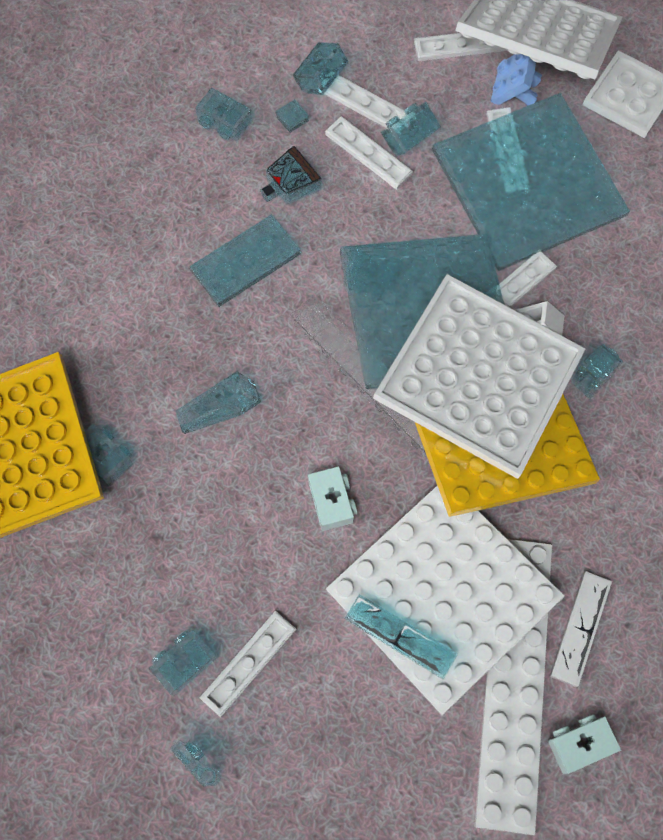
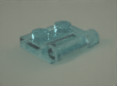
(191, 757)

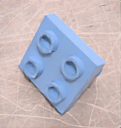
(515, 79)

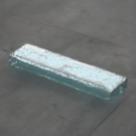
(401, 636)

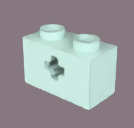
(331, 514)
(600, 738)

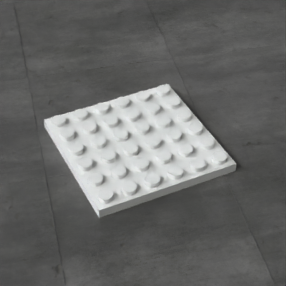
(547, 31)
(480, 375)
(454, 584)

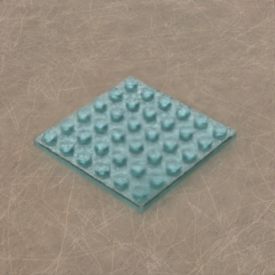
(530, 180)
(395, 283)

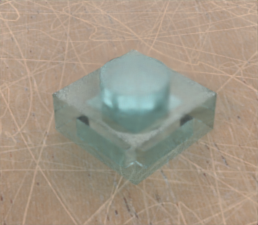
(292, 116)

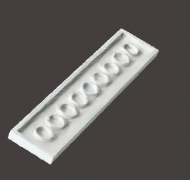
(513, 724)

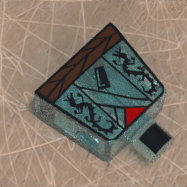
(291, 178)

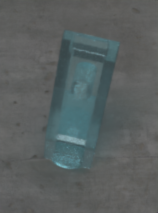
(221, 402)

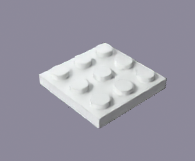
(628, 94)

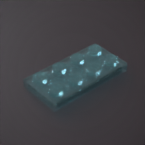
(245, 260)

